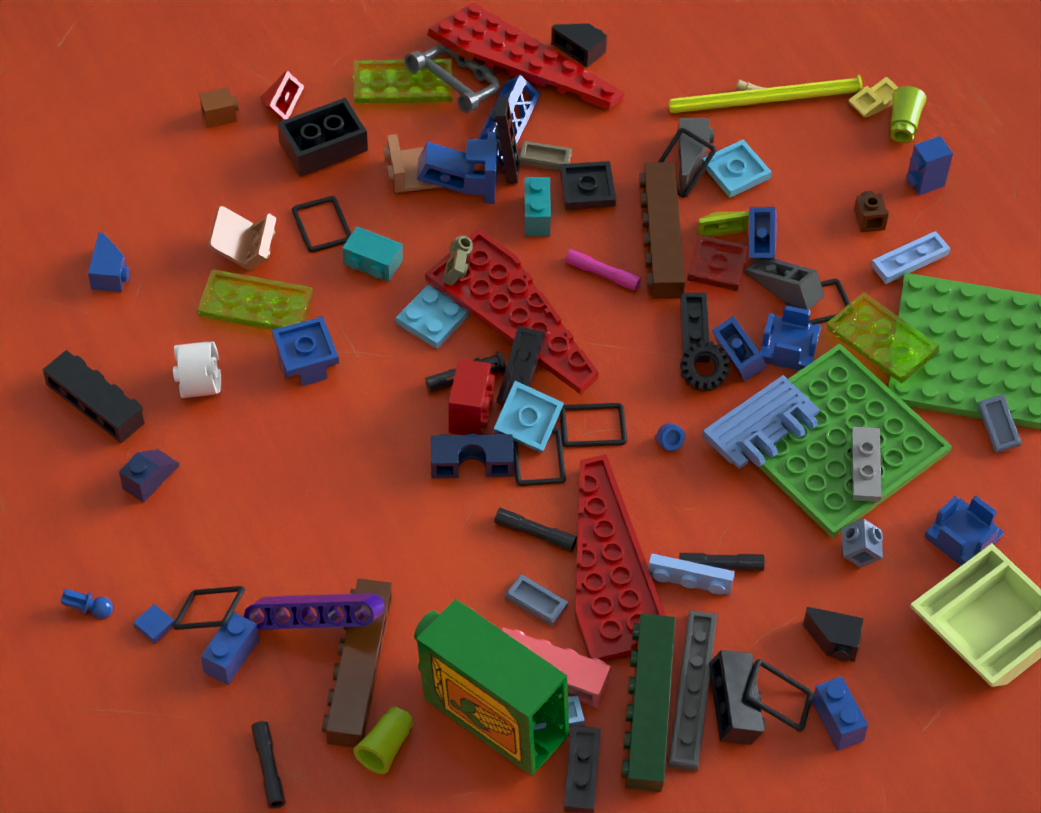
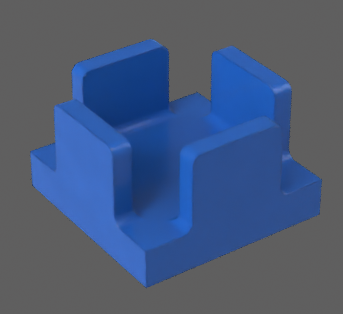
(482, 181)
(790, 339)
(305, 350)
(964, 529)

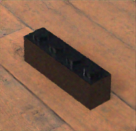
(94, 396)

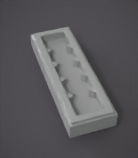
(866, 464)

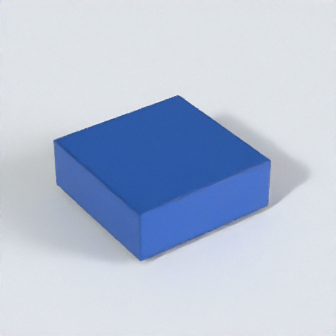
(154, 623)

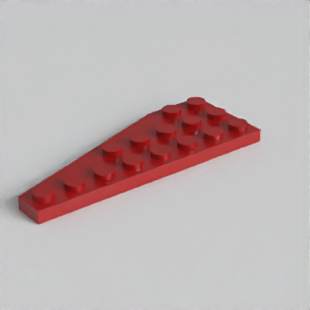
(487, 37)
(505, 297)
(610, 568)

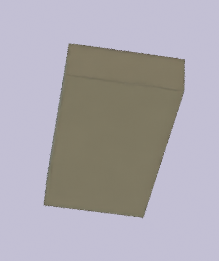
(544, 155)

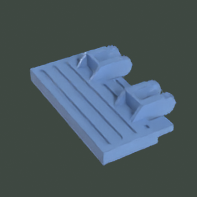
(762, 423)

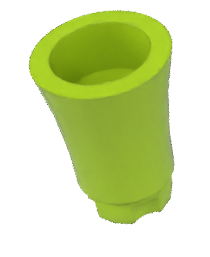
(906, 112)
(384, 740)

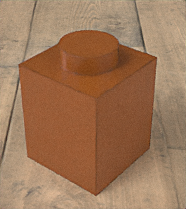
(218, 107)

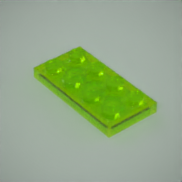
(393, 83)
(254, 300)
(883, 337)

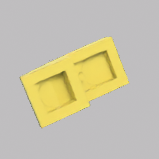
(874, 100)

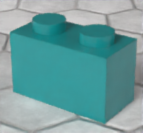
(537, 206)
(372, 254)

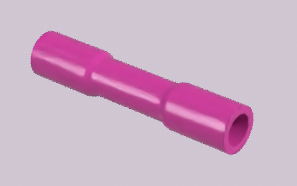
(618, 276)

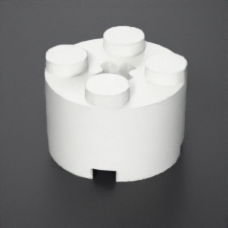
(197, 369)

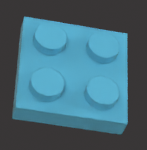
(737, 168)
(432, 316)
(528, 416)

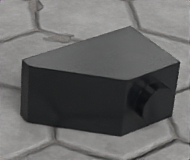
(579, 41)
(834, 632)

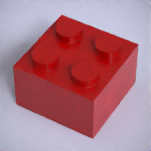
(471, 397)

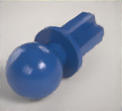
(100, 607)

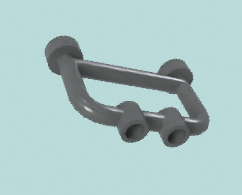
(468, 99)

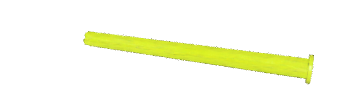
(765, 95)

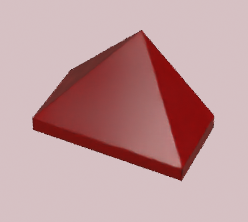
(283, 95)

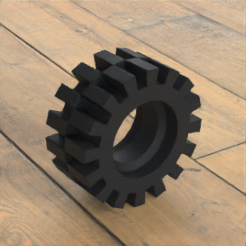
(704, 382)

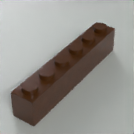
(663, 230)
(357, 672)

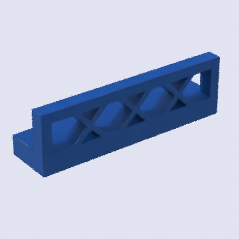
(513, 90)

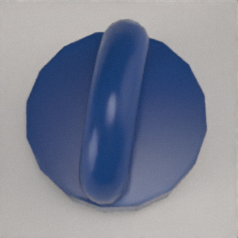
(670, 436)

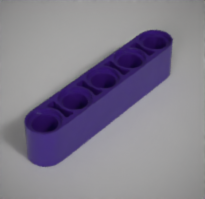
(324, 605)

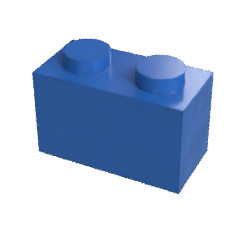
(929, 165)
(443, 167)
(739, 348)
(230, 648)
(839, 713)

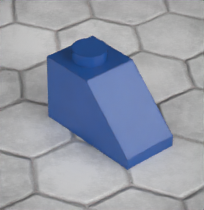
(762, 232)
(107, 266)

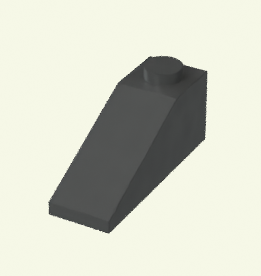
(689, 150)
(787, 281)

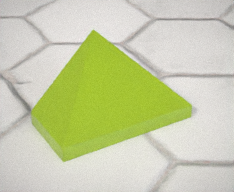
(723, 223)

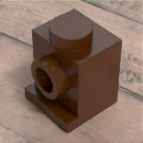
(868, 207)

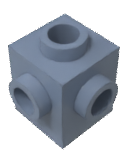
(862, 543)

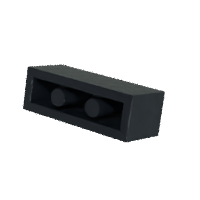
(736, 716)

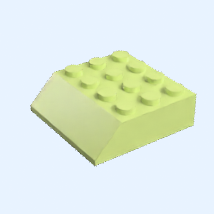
(987, 616)

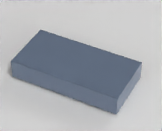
(999, 423)
(536, 600)

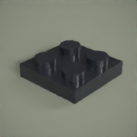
(587, 185)

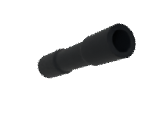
(551, 535)
(741, 562)
(264, 747)

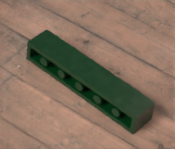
(650, 702)

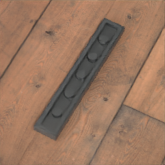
(693, 691)

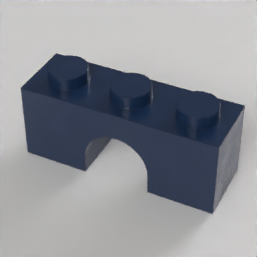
(492, 450)

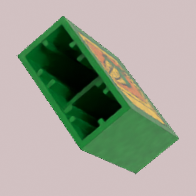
(492, 685)

